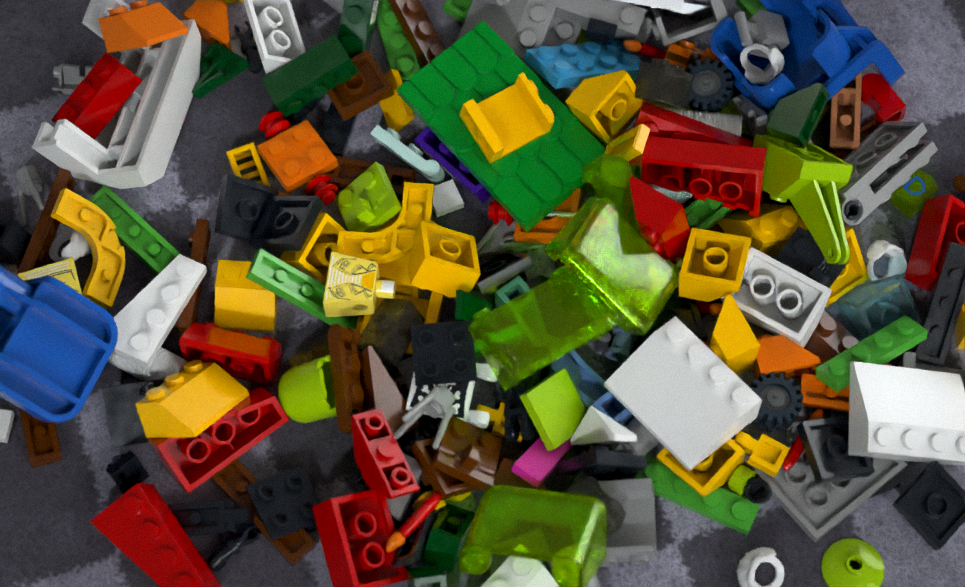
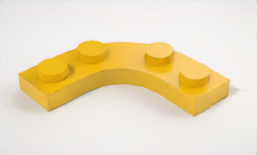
(100, 234)
(399, 237)

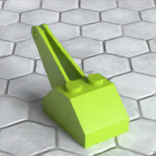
(811, 183)

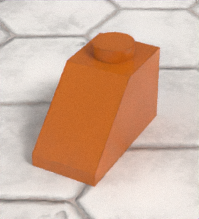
(211, 20)
(783, 356)

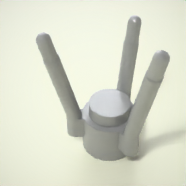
(31, 184)
(435, 404)

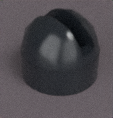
(754, 487)

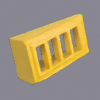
(244, 152)

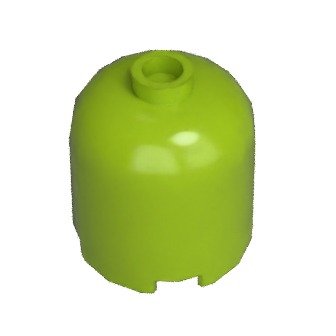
(308, 391)

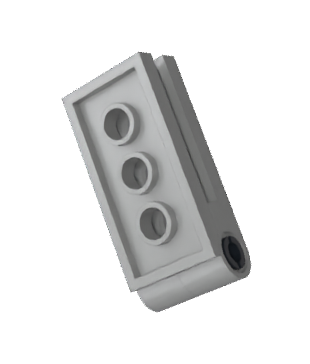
(881, 166)

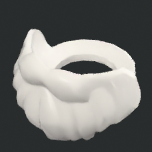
(754, 73)
(76, 248)
(897, 262)
(750, 562)

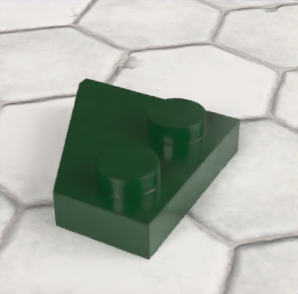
(216, 68)

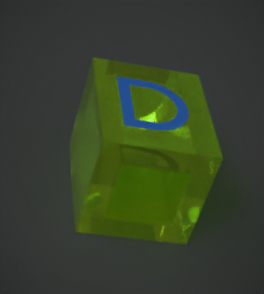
(912, 195)

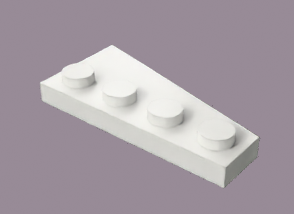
(154, 311)

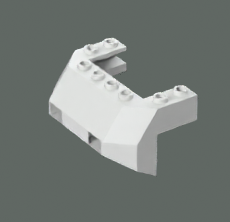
(143, 132)

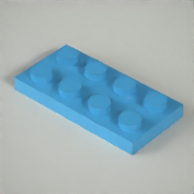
(572, 63)

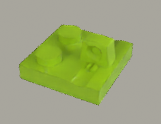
(368, 201)

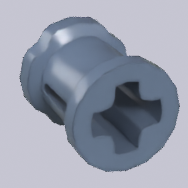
(621, 345)

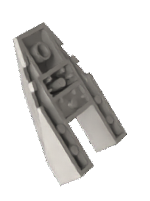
(552, 23)

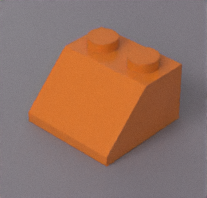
(139, 26)

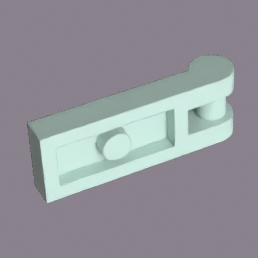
(409, 154)

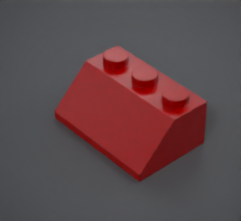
(99, 96)
(660, 221)
(940, 222)
(233, 351)
(355, 540)

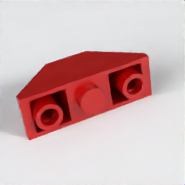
(380, 456)

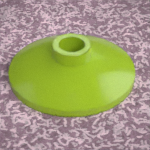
(837, 568)

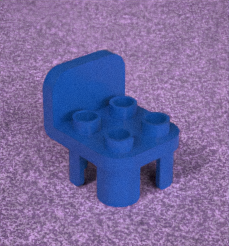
(822, 49)
(50, 346)

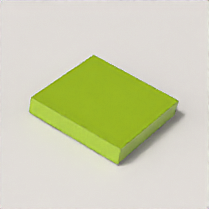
(554, 408)

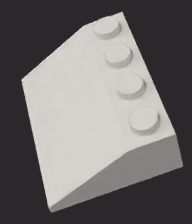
(683, 393)
(906, 414)

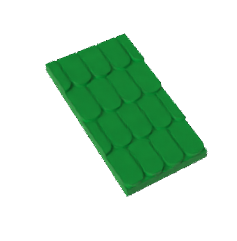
(528, 180)

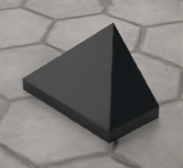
(415, 544)

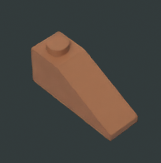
(845, 116)

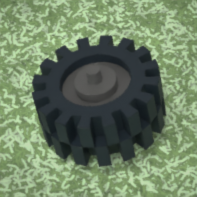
(709, 86)
(779, 401)

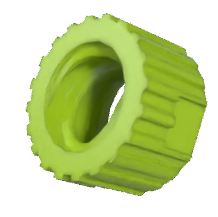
(740, 479)

